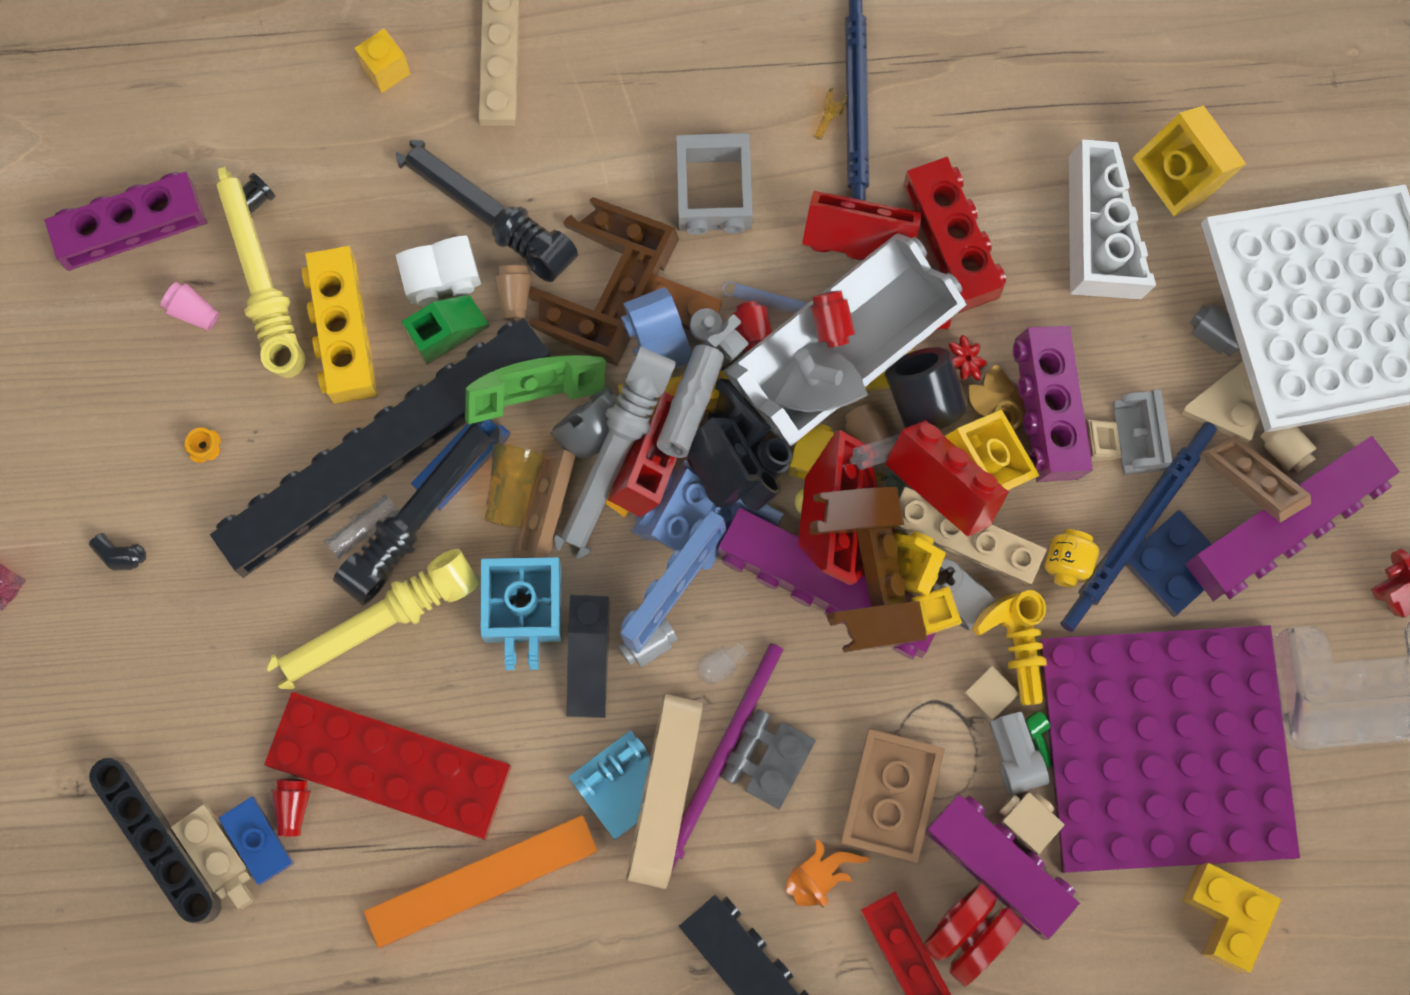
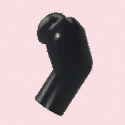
(117, 557)

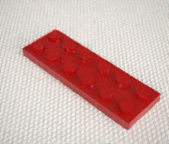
(388, 765)

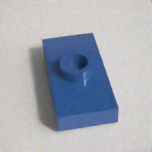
(256, 840)

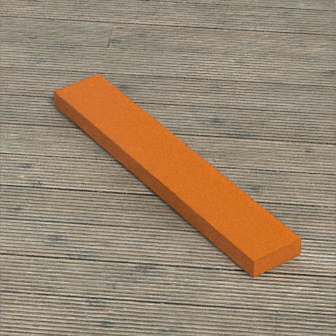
(480, 881)

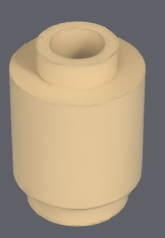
(1290, 448)

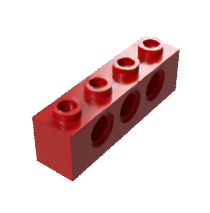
(943, 180)

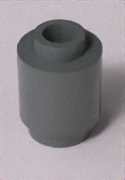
(1215, 329)

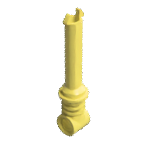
(266, 304)
(447, 578)

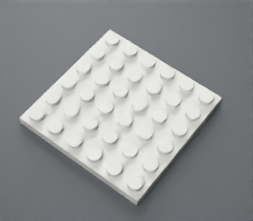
(1319, 303)

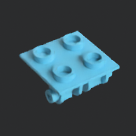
(615, 783)

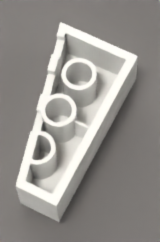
(1103, 228)

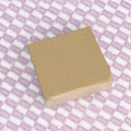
(1103, 440)

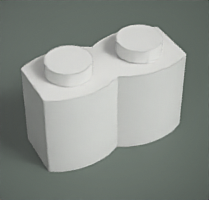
(438, 270)

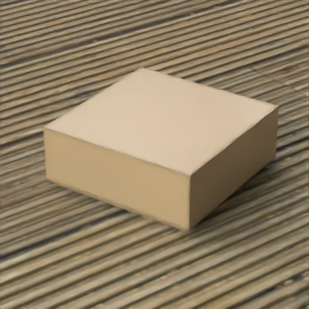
(991, 693)

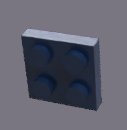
(1162, 560)

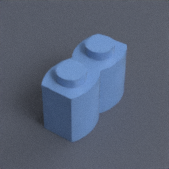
(657, 326)

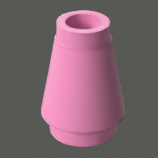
(189, 306)

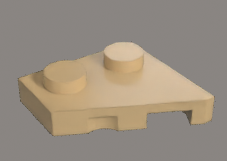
(1228, 405)

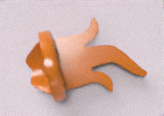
(814, 877)

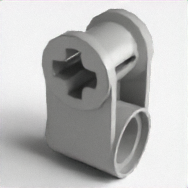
(968, 594)

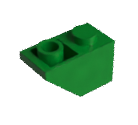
(444, 326)

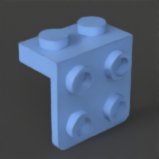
(678, 511)

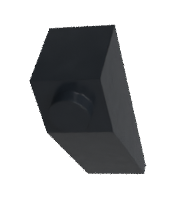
(588, 655)

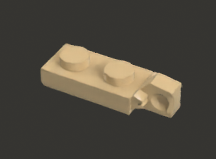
(215, 855)

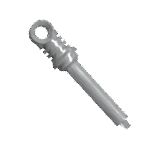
(626, 423)

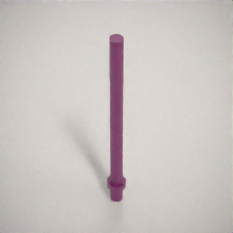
(726, 746)

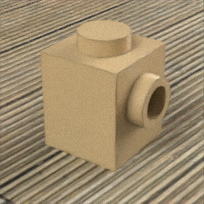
(1030, 821)

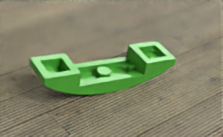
(531, 380)

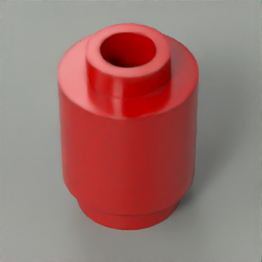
(832, 318)
(754, 323)

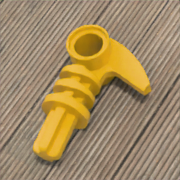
(1022, 632)

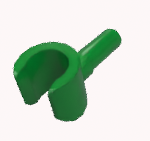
(1036, 725)

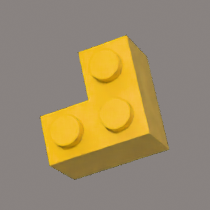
(1241, 912)

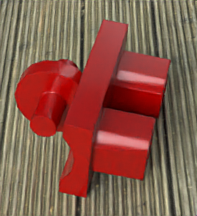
(1396, 589)

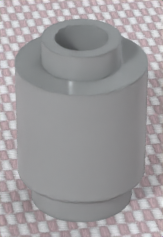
(656, 646)

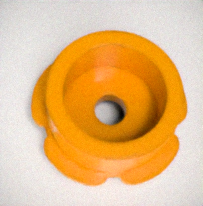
(198, 436)

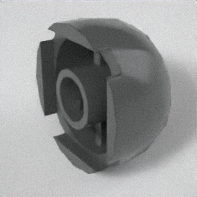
(585, 426)

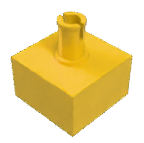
(1188, 160)

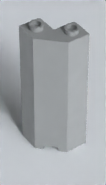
(893, 308)

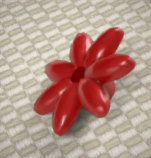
(966, 358)

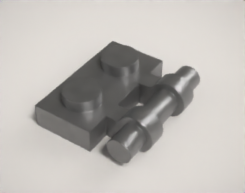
(779, 765)

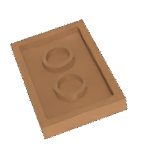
(892, 796)

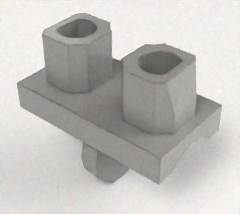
(708, 327)

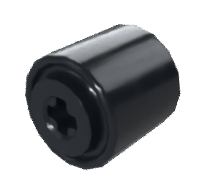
(927, 388)

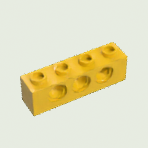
(357, 378)

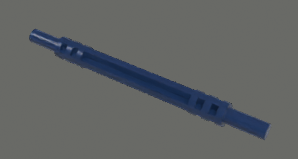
(857, 100)
(1138, 527)

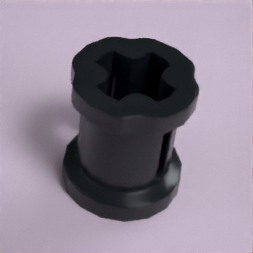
(256, 192)

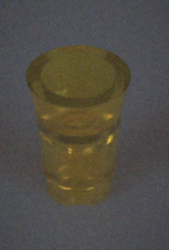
(511, 484)

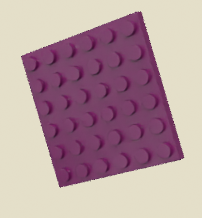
(1168, 749)

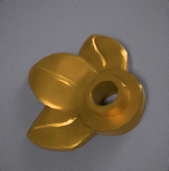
(997, 394)

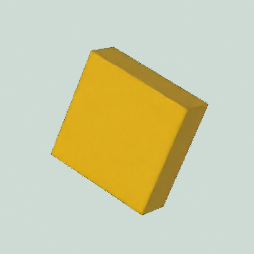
(938, 610)

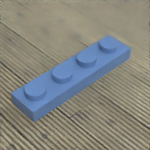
(680, 571)

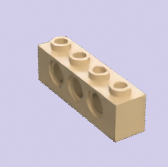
(988, 548)

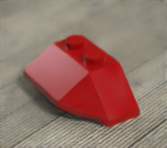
(832, 471)

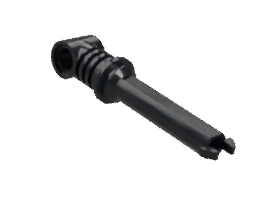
(512, 227)
(365, 573)

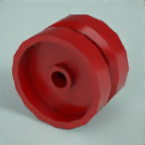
(967, 929)

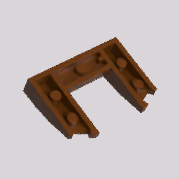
(644, 250)
(873, 515)

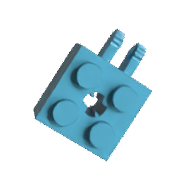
(536, 622)

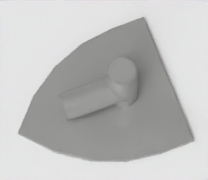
(820, 381)

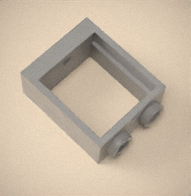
(714, 149)

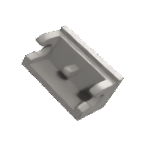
(1142, 432)

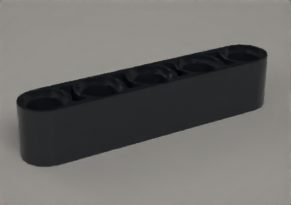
(138, 832)

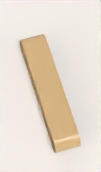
(664, 791)

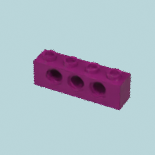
(145, 226)
(1061, 386)

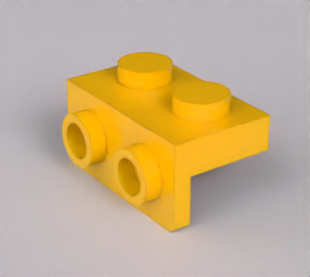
(918, 561)

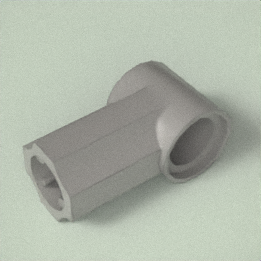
(1021, 764)

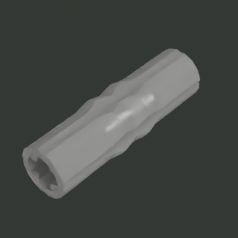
(690, 401)

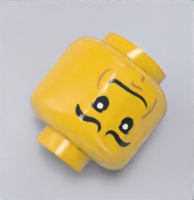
(1071, 558)

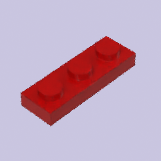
(903, 947)

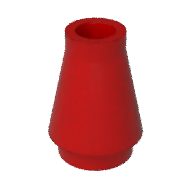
(290, 805)

